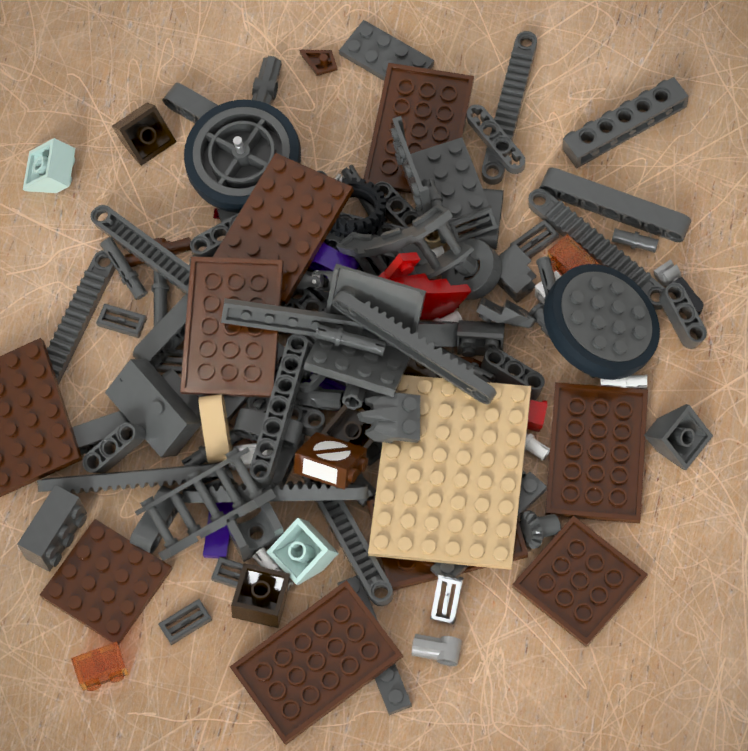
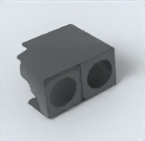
(515, 274)

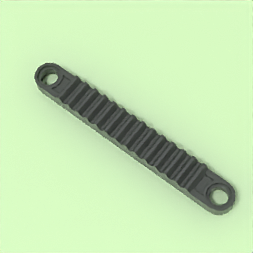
(511, 100)
(595, 244)
(143, 247)
(79, 314)
(414, 347)
(123, 479)
(283, 492)
(355, 548)

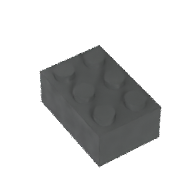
(52, 528)

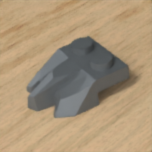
(509, 313)
(393, 418)

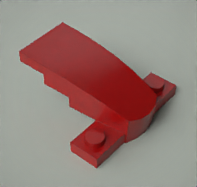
(440, 296)

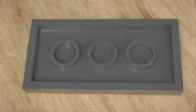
(374, 49)

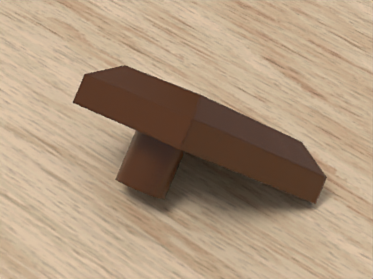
(319, 60)

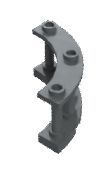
(392, 241)
(218, 518)

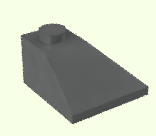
(679, 436)

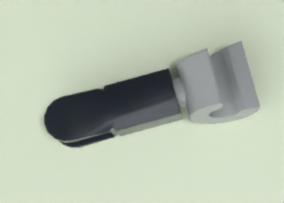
(669, 274)

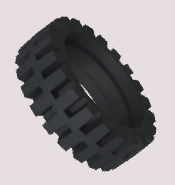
(369, 224)

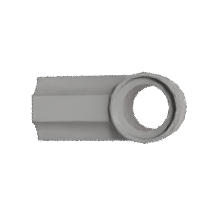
(443, 649)

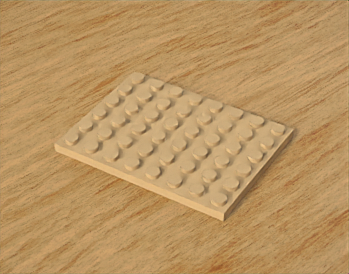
(460, 484)

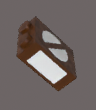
(330, 460)

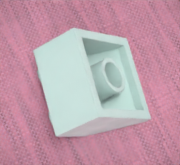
(49, 167)
(302, 551)

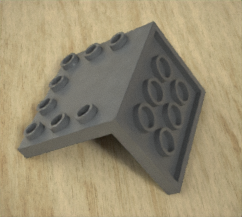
(448, 166)
(358, 366)

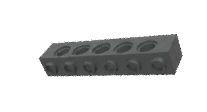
(581, 153)

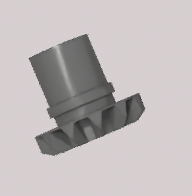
(536, 528)

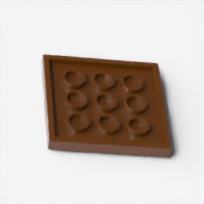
(580, 581)
(106, 582)

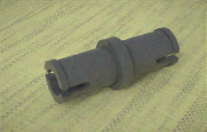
(635, 240)

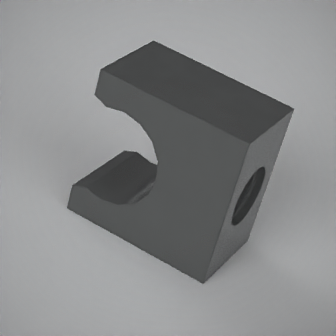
(264, 522)

